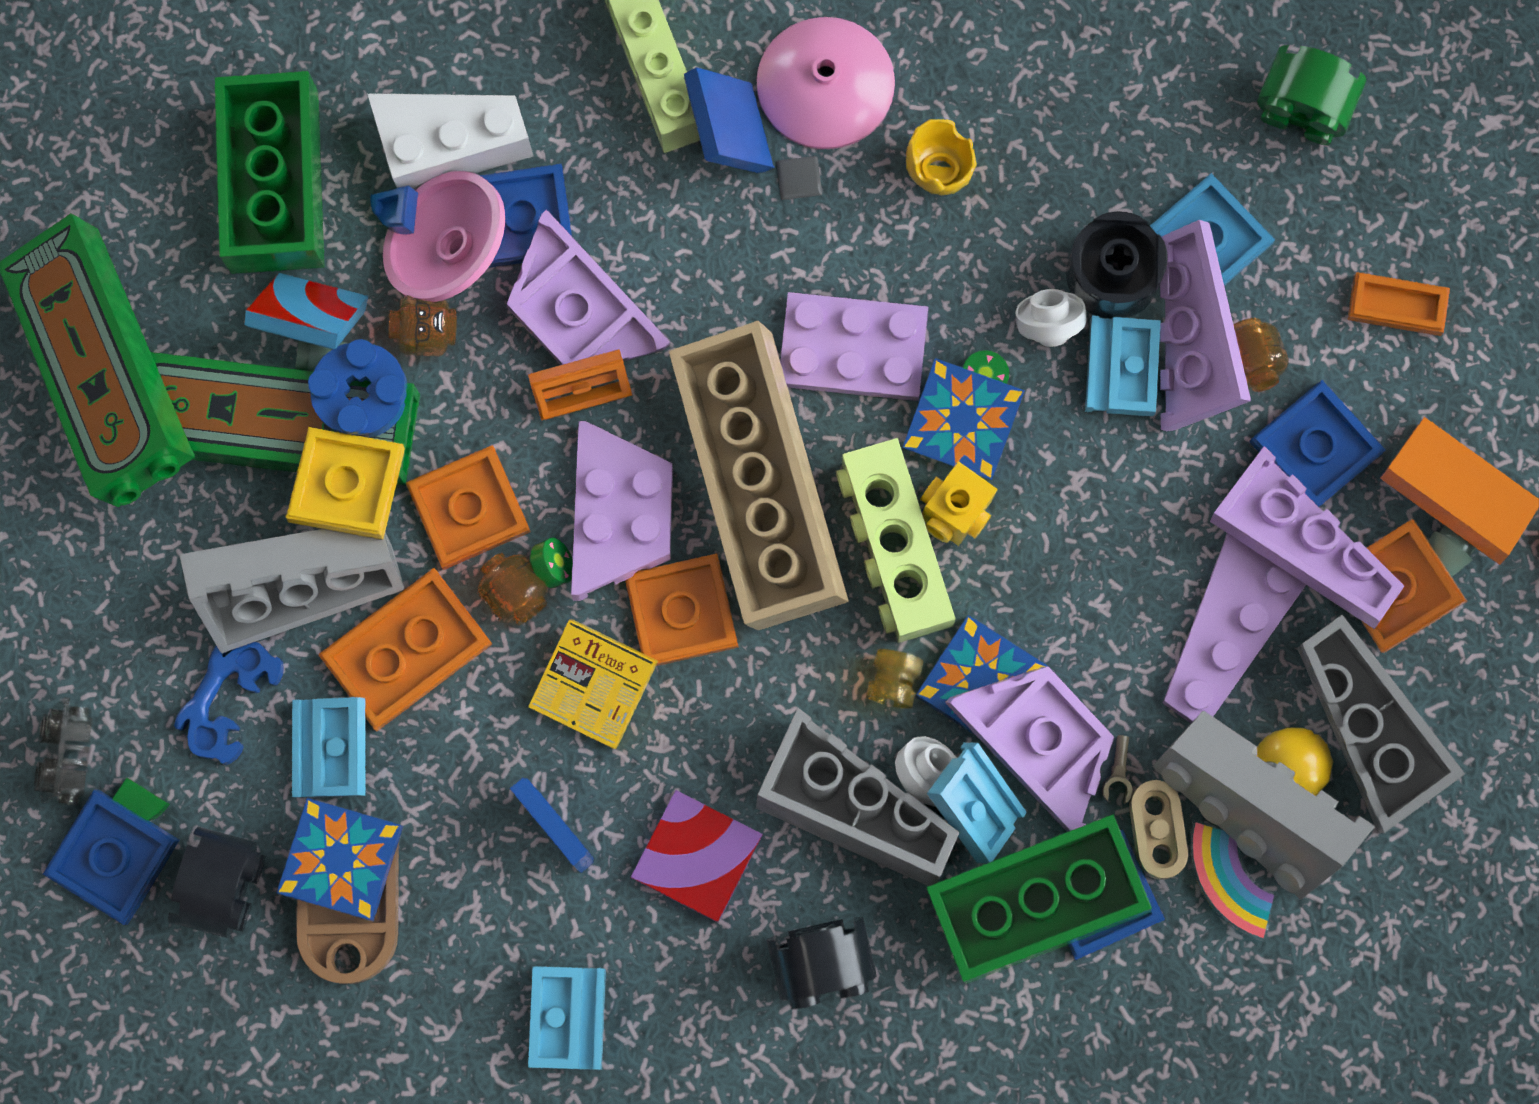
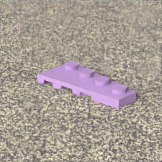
(1198, 332)
(1292, 532)
(1231, 625)

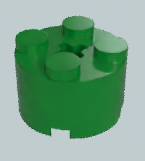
(1311, 93)

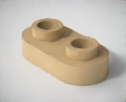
(1158, 830)

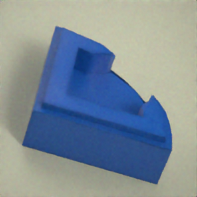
(396, 209)

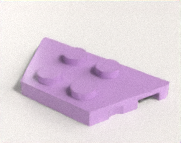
(575, 304)
(619, 510)
(1041, 738)

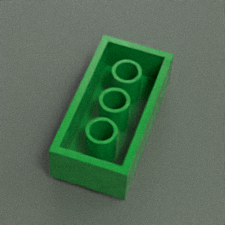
(269, 172)
(1039, 899)

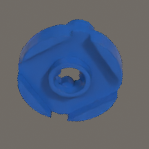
(358, 362)

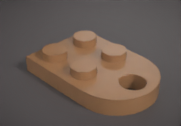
(325, 931)

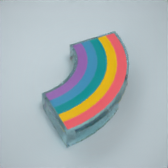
(1226, 882)

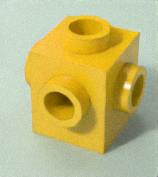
(957, 505)

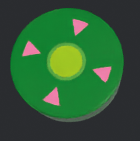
(988, 364)
(552, 562)

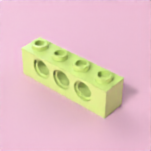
(656, 69)
(886, 468)

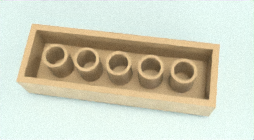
(758, 476)

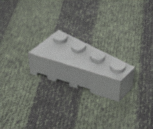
(286, 582)
(1379, 731)
(852, 804)
(1261, 805)

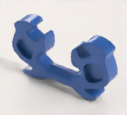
(209, 737)

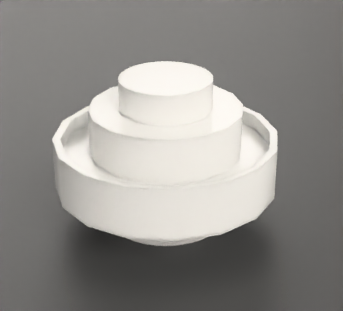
(1051, 317)
(920, 766)

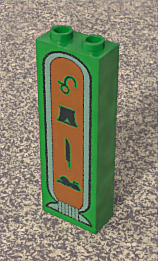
(95, 362)
(258, 411)

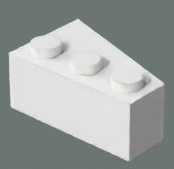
(448, 134)

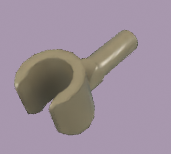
(1119, 769)

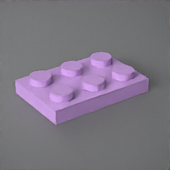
(853, 346)

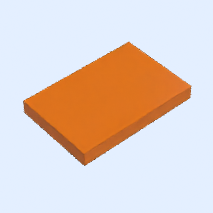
(1461, 490)
(405, 649)

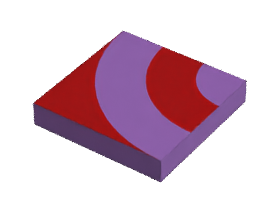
(696, 856)

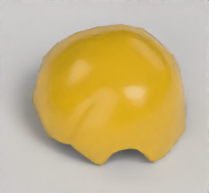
(940, 142)
(1301, 752)

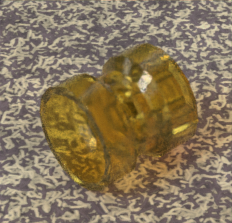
(894, 678)

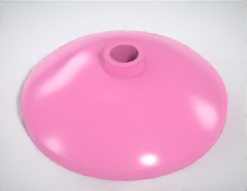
(818, 108)
(452, 241)

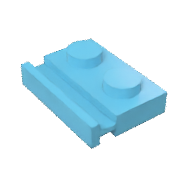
(1123, 366)
(328, 747)
(977, 802)
(567, 1018)

